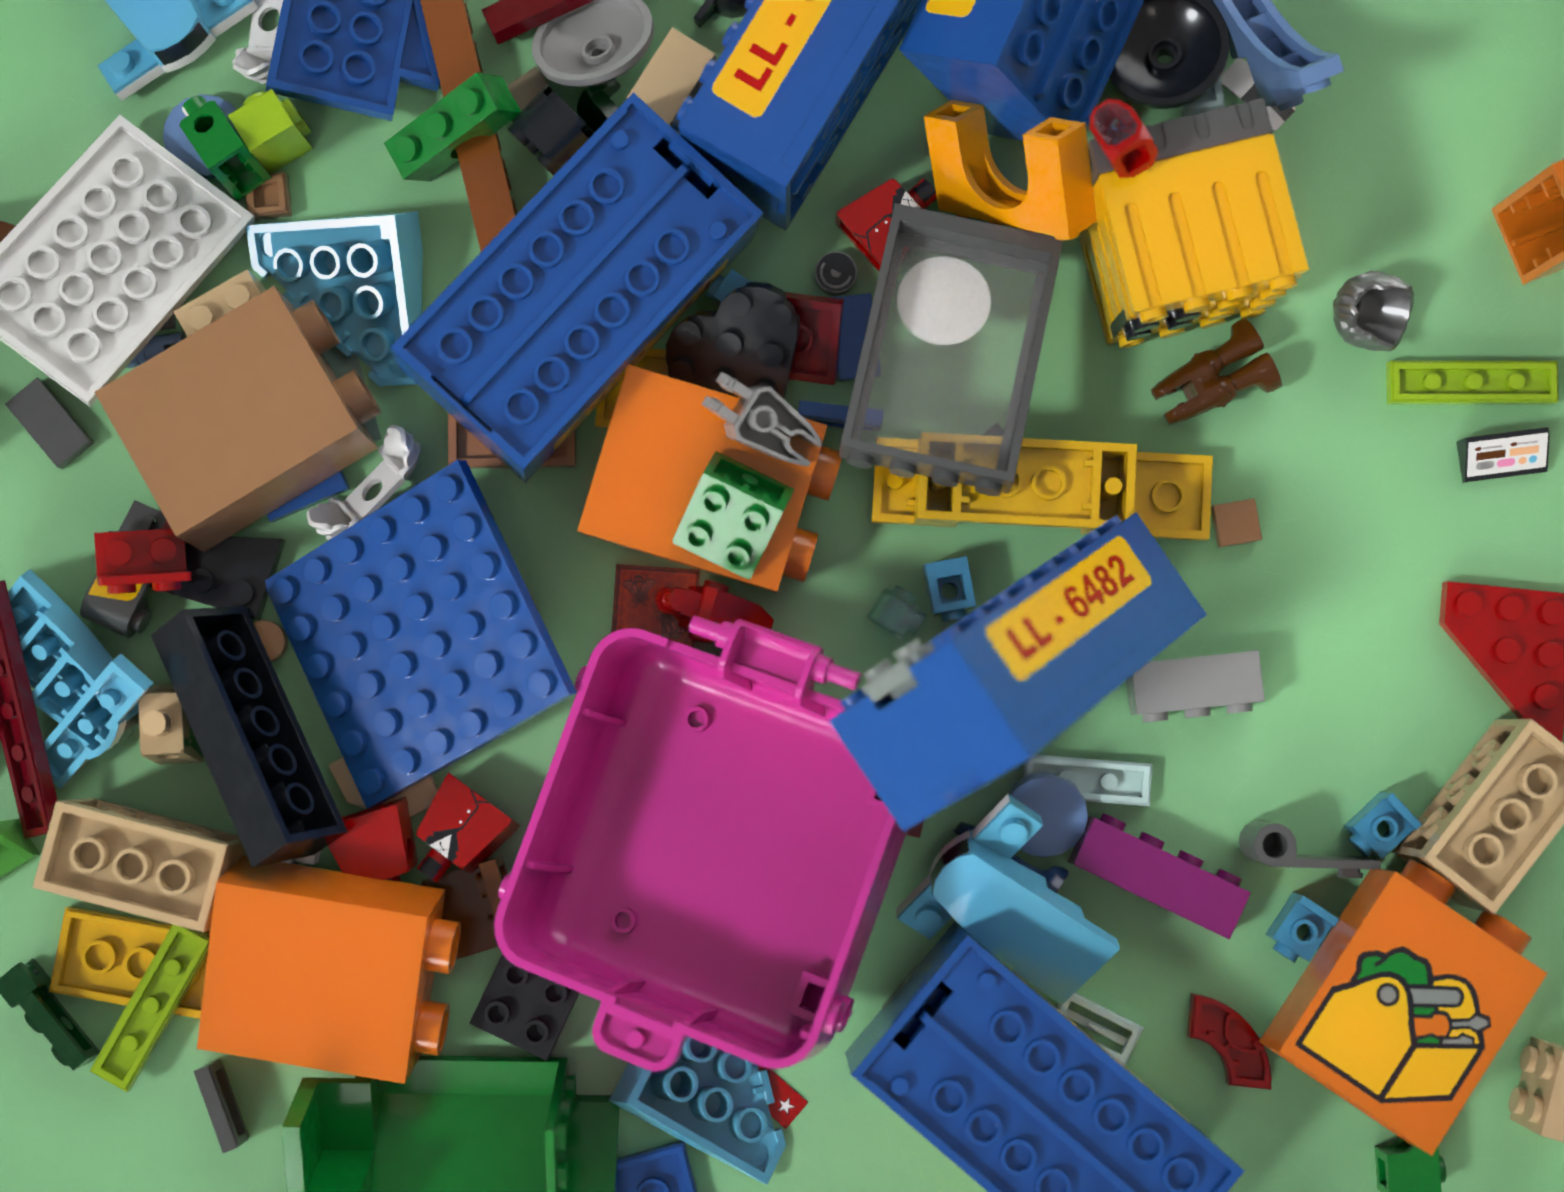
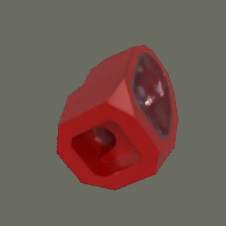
(1122, 138)

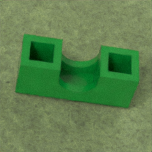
(470, 110)
(1408, 1169)

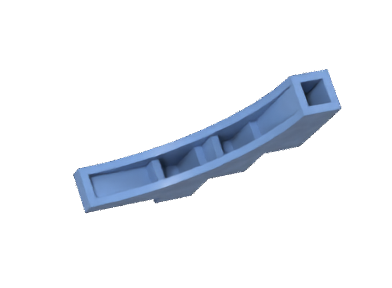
(1277, 56)

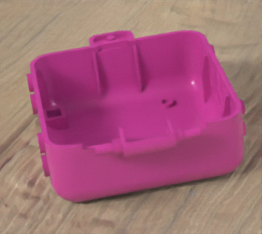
(703, 850)

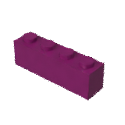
(1159, 876)

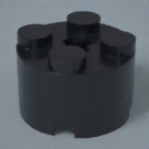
(550, 128)

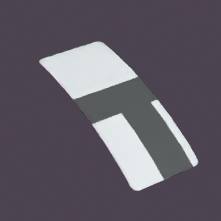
(1241, 83)

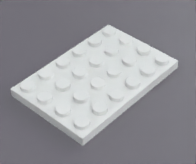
(110, 258)

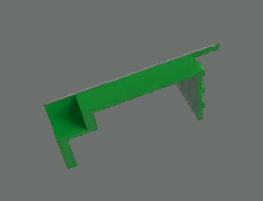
(452, 1130)

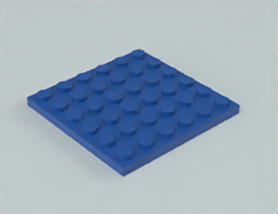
(418, 635)

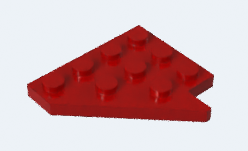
(1514, 645)

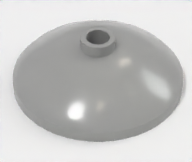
(593, 42)

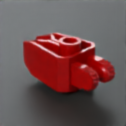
(711, 603)

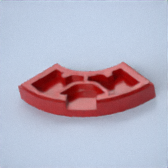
(1233, 1039)

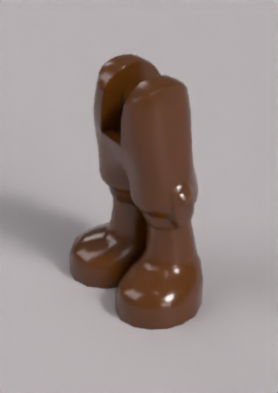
(1205, 386)

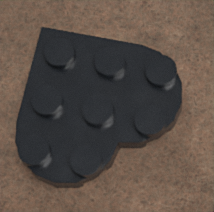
(747, 338)

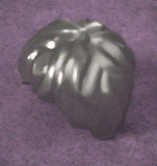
(1373, 310)

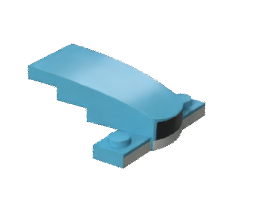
(167, 37)
(73, 679)
(1009, 905)

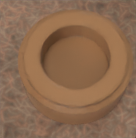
(273, 638)

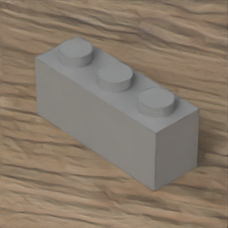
(1196, 685)

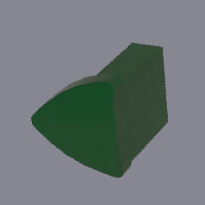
(595, 104)

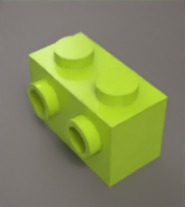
(272, 129)

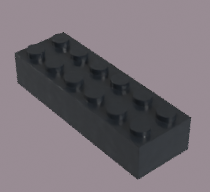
(248, 734)

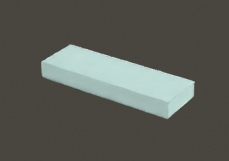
(1098, 779)

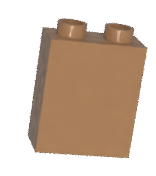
(241, 417)

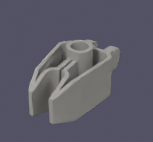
(762, 421)

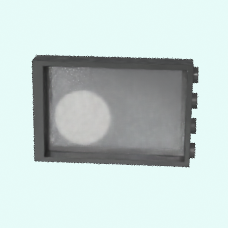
(951, 350)

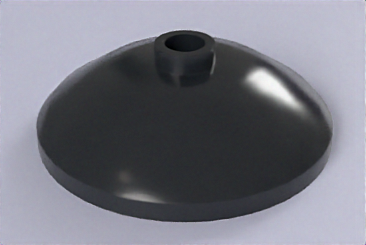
(1188, 33)

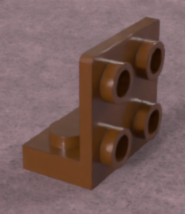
(473, 903)

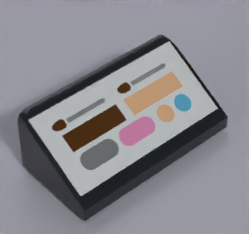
(1504, 454)

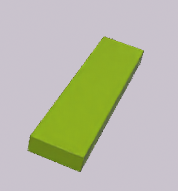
(1472, 382)
(151, 1007)

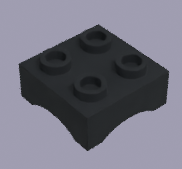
(524, 1009)

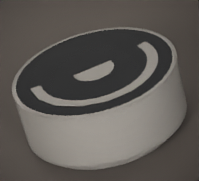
(835, 273)

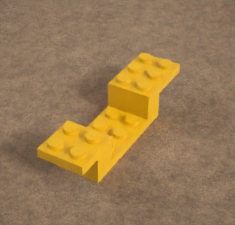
(1064, 488)

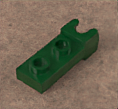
(28, 987)

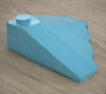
(358, 272)
(710, 1104)

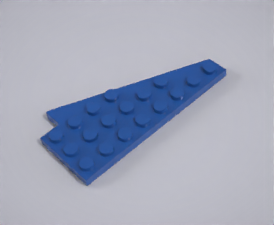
(351, 53)

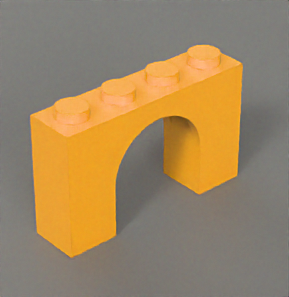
(972, 186)

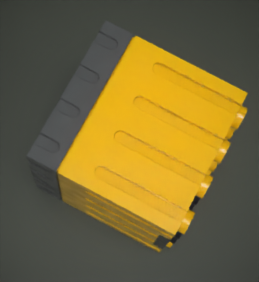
(1195, 231)

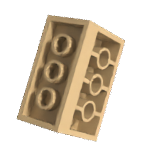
(1493, 814)
(135, 861)

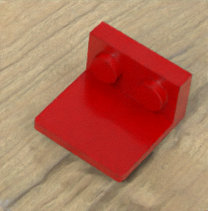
(140, 558)

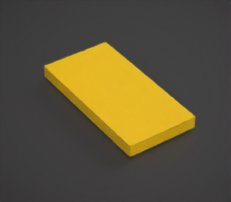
(107, 956)

